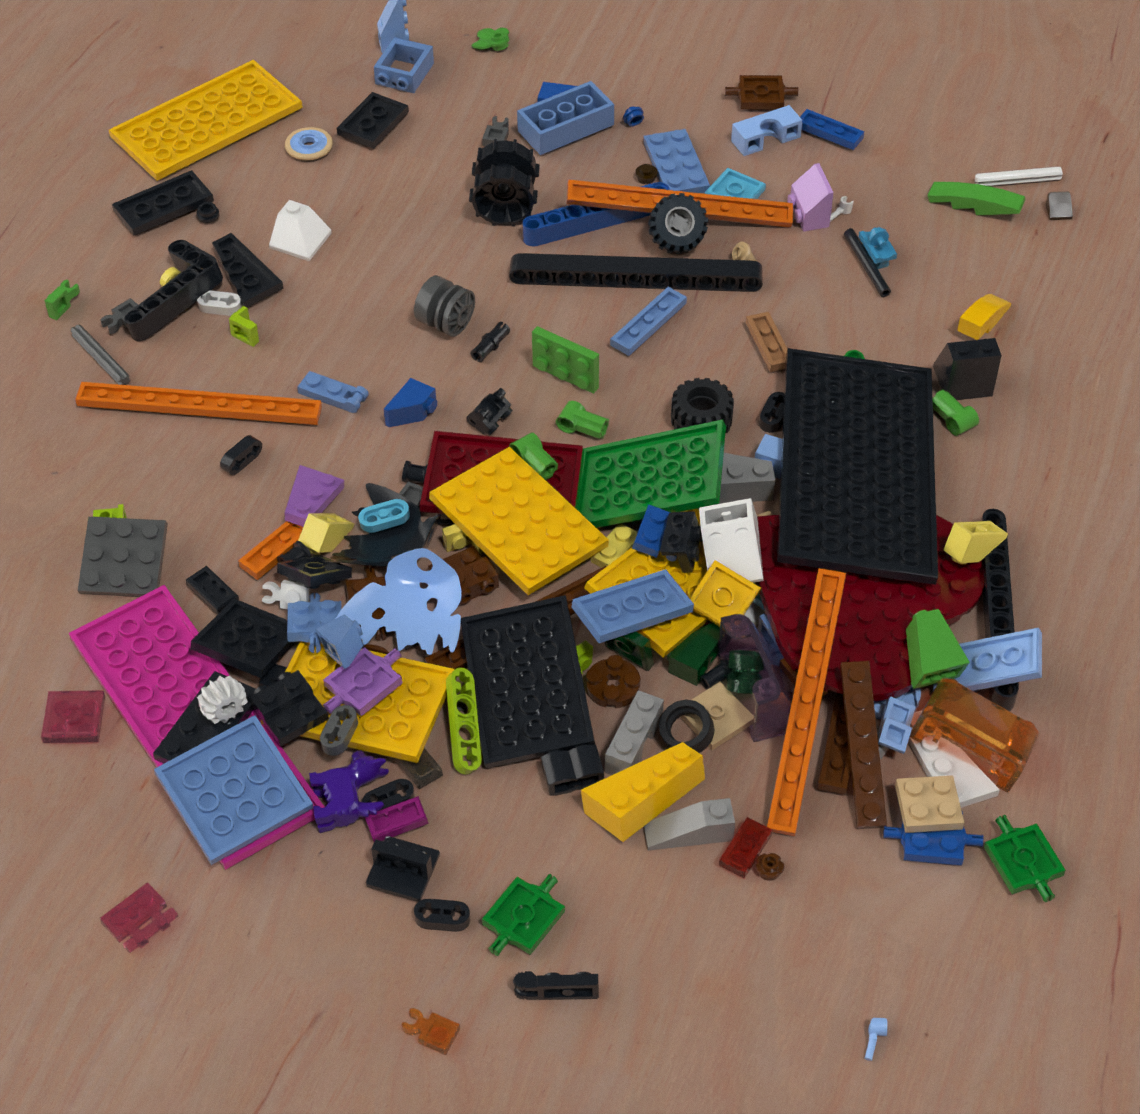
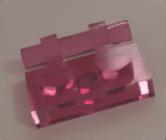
(134, 912)

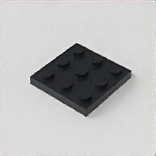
(244, 638)

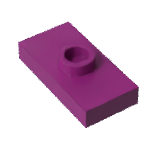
(397, 819)

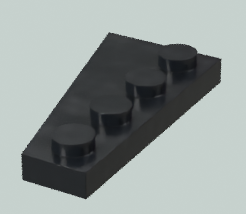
(247, 274)

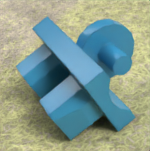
(878, 246)

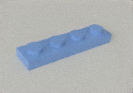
(648, 321)

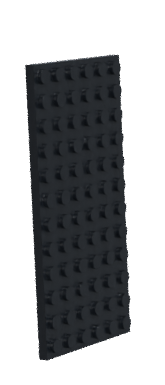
(858, 467)

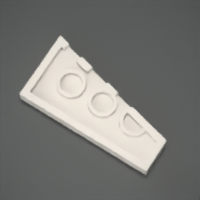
(947, 760)

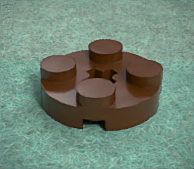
(612, 669)

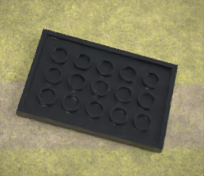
(526, 681)

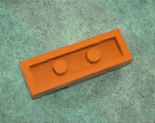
(264, 555)

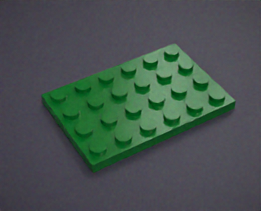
(663, 469)

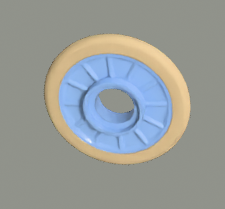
(295, 143)

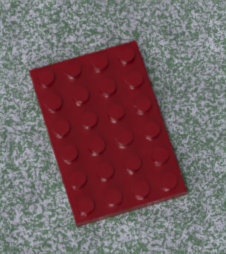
(458, 452)

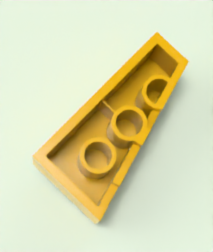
(643, 791)

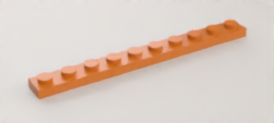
(645, 199)
(199, 403)
(806, 702)

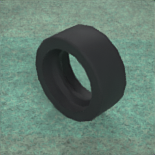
(681, 708)

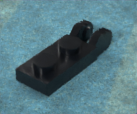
(556, 986)

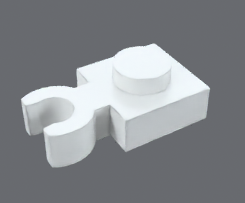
(288, 593)

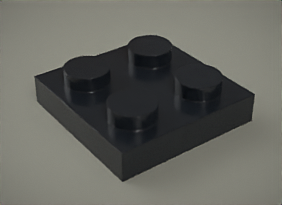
(313, 571)

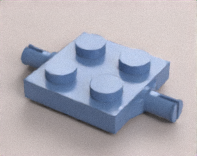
(307, 617)

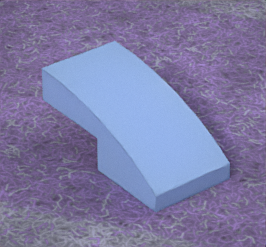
(895, 724)

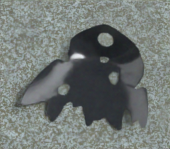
(380, 546)

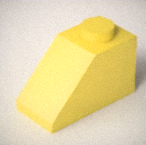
(324, 532)
(973, 541)

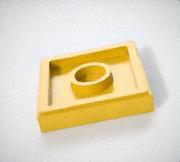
(723, 593)

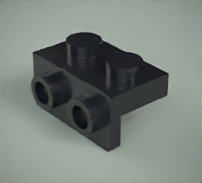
(682, 539)

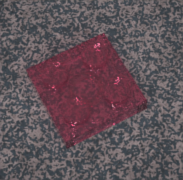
(73, 716)

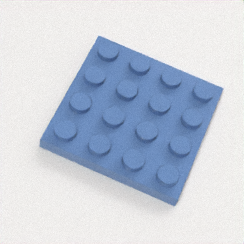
(233, 789)

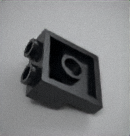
(288, 707)

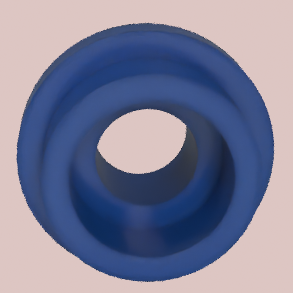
(633, 116)

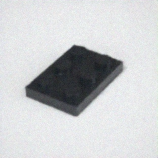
(372, 120)

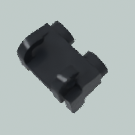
(489, 412)

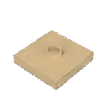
(726, 711)

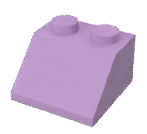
(812, 199)

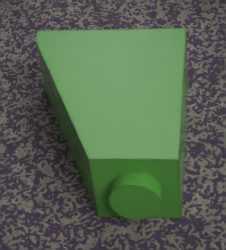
(933, 650)

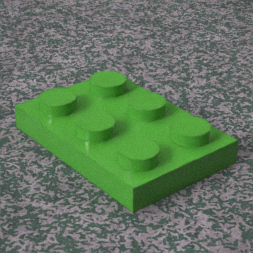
(565, 359)

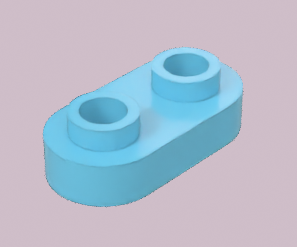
(384, 515)

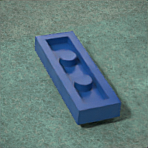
(831, 129)

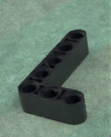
(197, 276)

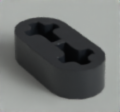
(769, 410)
(241, 455)
(388, 793)
(442, 915)

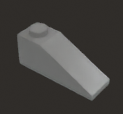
(693, 825)

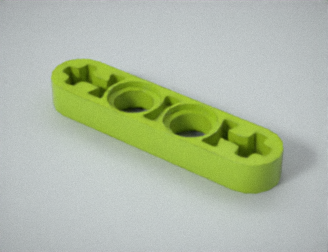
(459, 720)

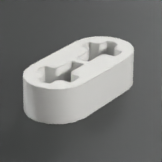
(219, 303)

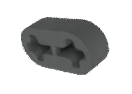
(334, 728)

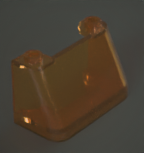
(979, 729)

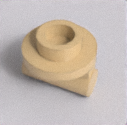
(742, 252)

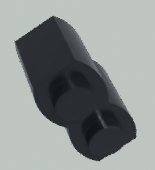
(572, 769)

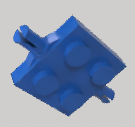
(934, 846)

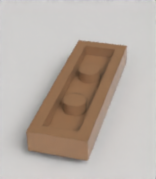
(768, 340)

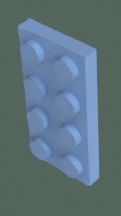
(676, 161)
(632, 606)

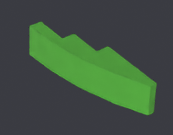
(982, 198)

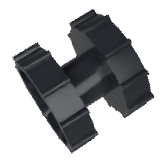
(504, 182)

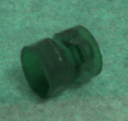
(745, 670)

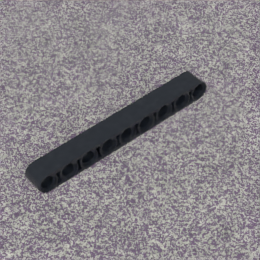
(998, 603)

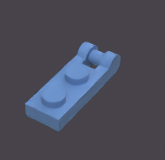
(332, 392)

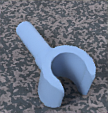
(877, 1027)

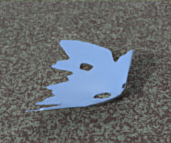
(407, 603)

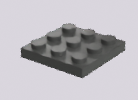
(122, 556)

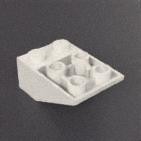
(732, 537)

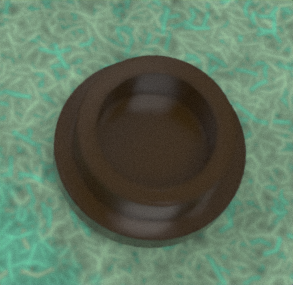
(646, 173)

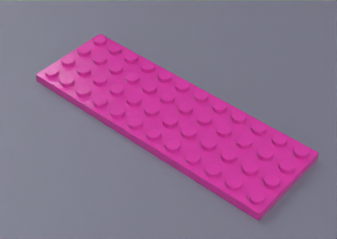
(153, 676)

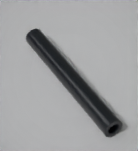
(867, 262)

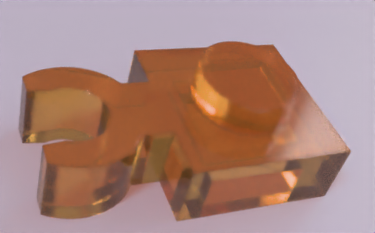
(435, 1033)

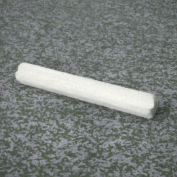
(1019, 176)

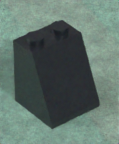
(968, 368)

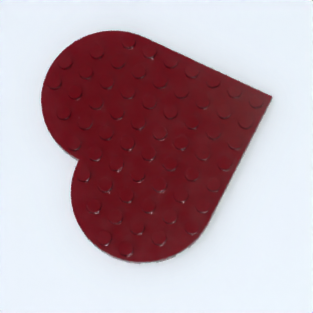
(871, 610)

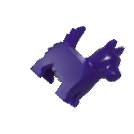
(341, 790)

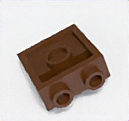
(474, 573)

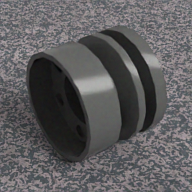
(444, 305)

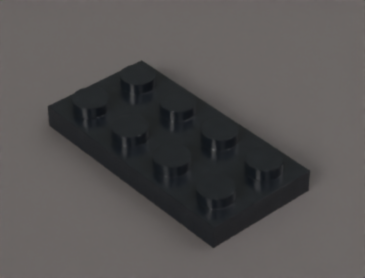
(162, 202)
(195, 728)

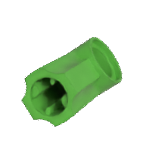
(957, 417)
(576, 418)
(532, 452)

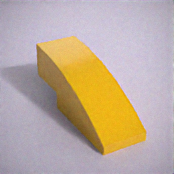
(982, 316)

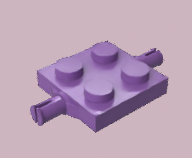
(363, 682)

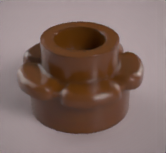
(767, 872)

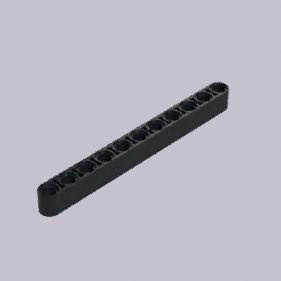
(636, 272)

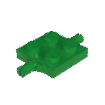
(1024, 858)
(523, 915)

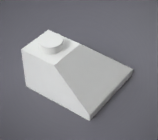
(298, 231)

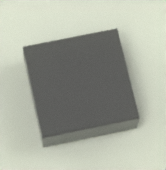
(412, 492)

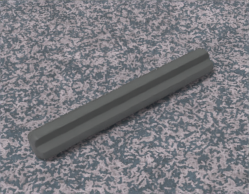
(102, 357)

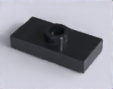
(211, 589)

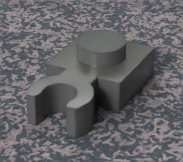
(497, 131)
(117, 318)

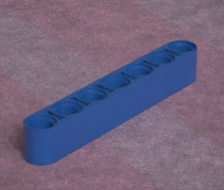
(576, 220)

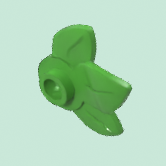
(497, 39)

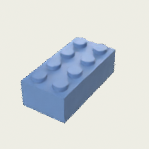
(565, 117)

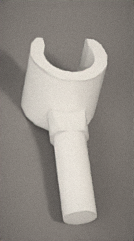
(844, 208)

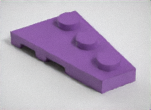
(311, 494)

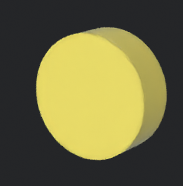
(168, 275)

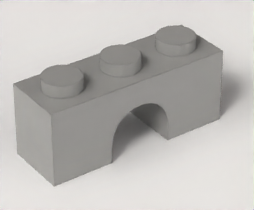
(638, 725)

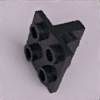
(401, 867)

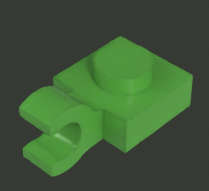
(59, 300)

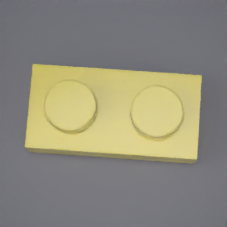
(620, 541)

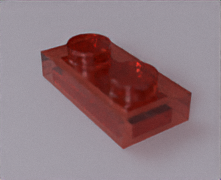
(745, 847)

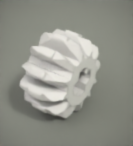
(222, 699)

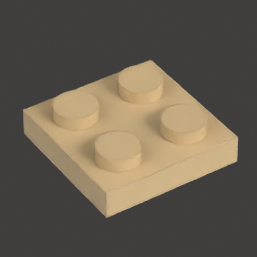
(929, 804)

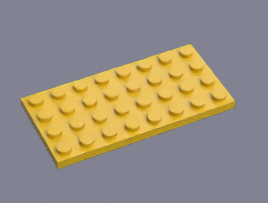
(205, 119)

